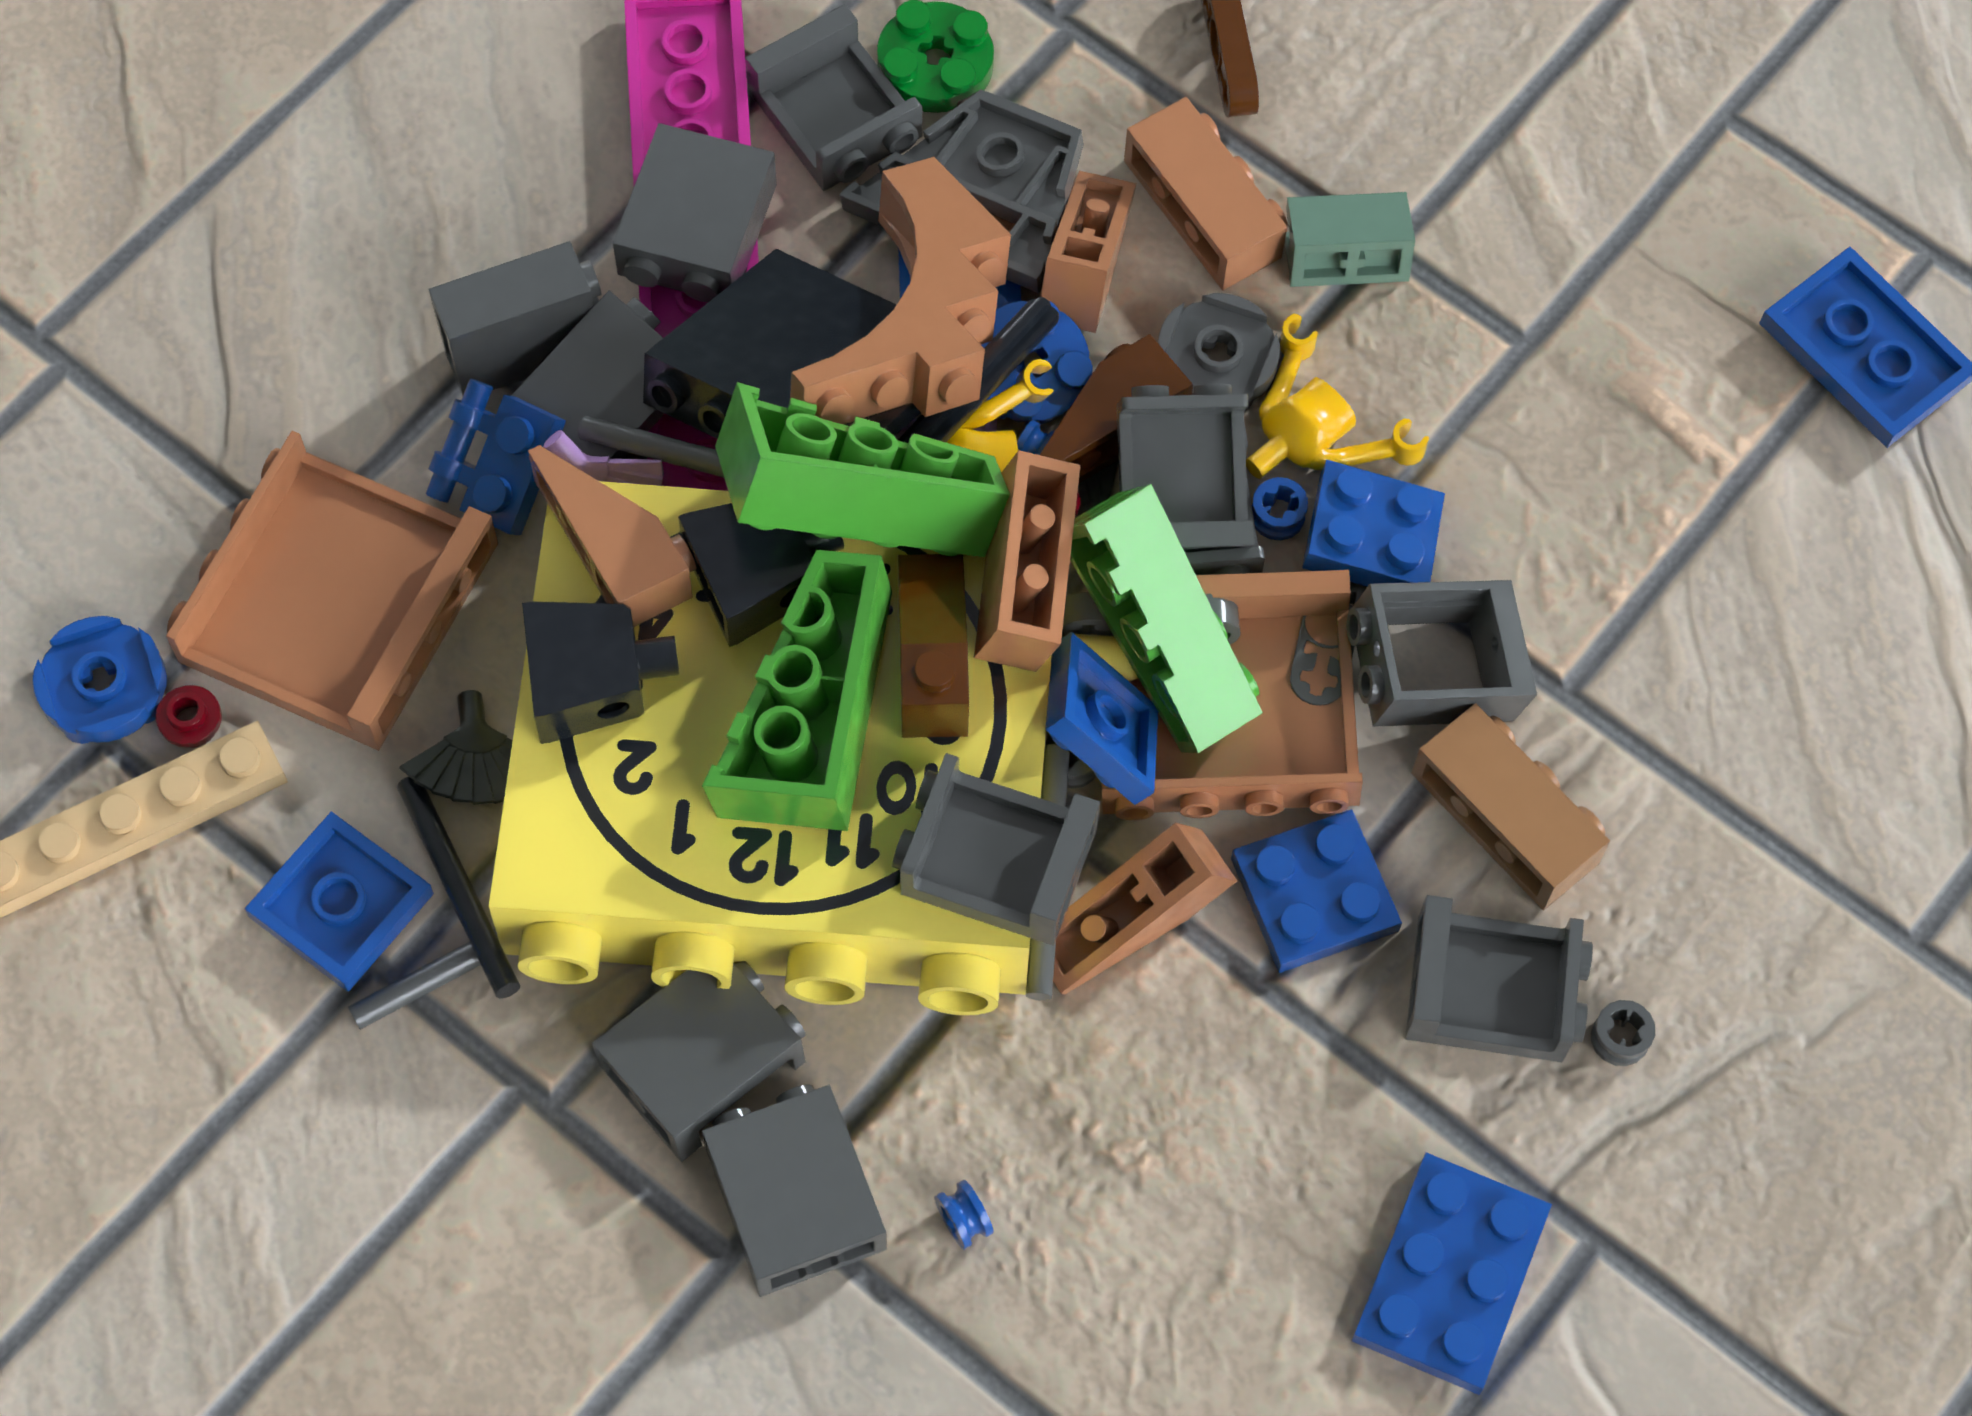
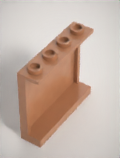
(330, 594)
(1292, 750)

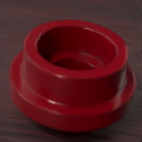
(194, 731)

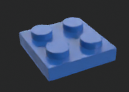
(1373, 527)
(1102, 719)
(1315, 890)
(339, 901)

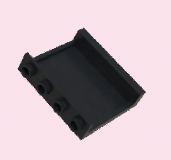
(758, 334)

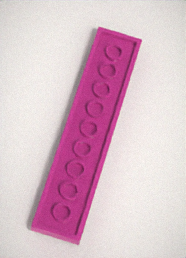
(692, 76)

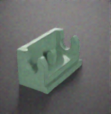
(1349, 239)

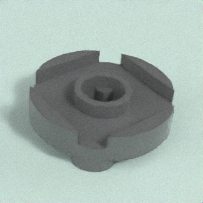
(1228, 321)

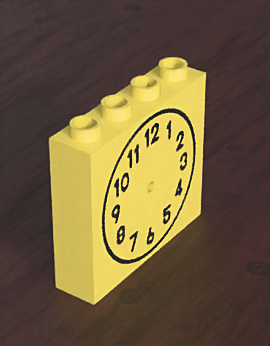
(627, 864)

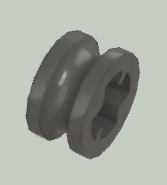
(1619, 1053)

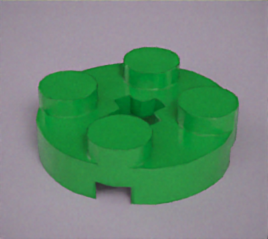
(940, 26)

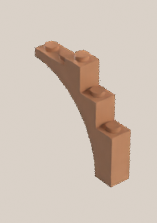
(933, 338)

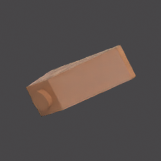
(1087, 247)
(616, 539)
(1139, 904)

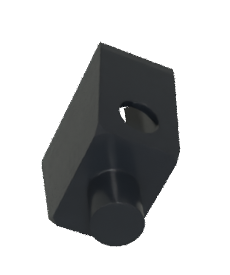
(747, 570)
(589, 666)

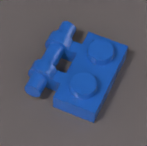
(503, 477)

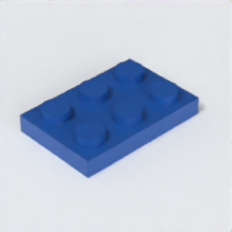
(1868, 346)
(1452, 1273)

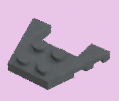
(1009, 161)

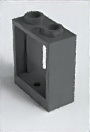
(1496, 637)

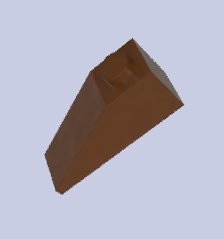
(1090, 426)
(933, 646)

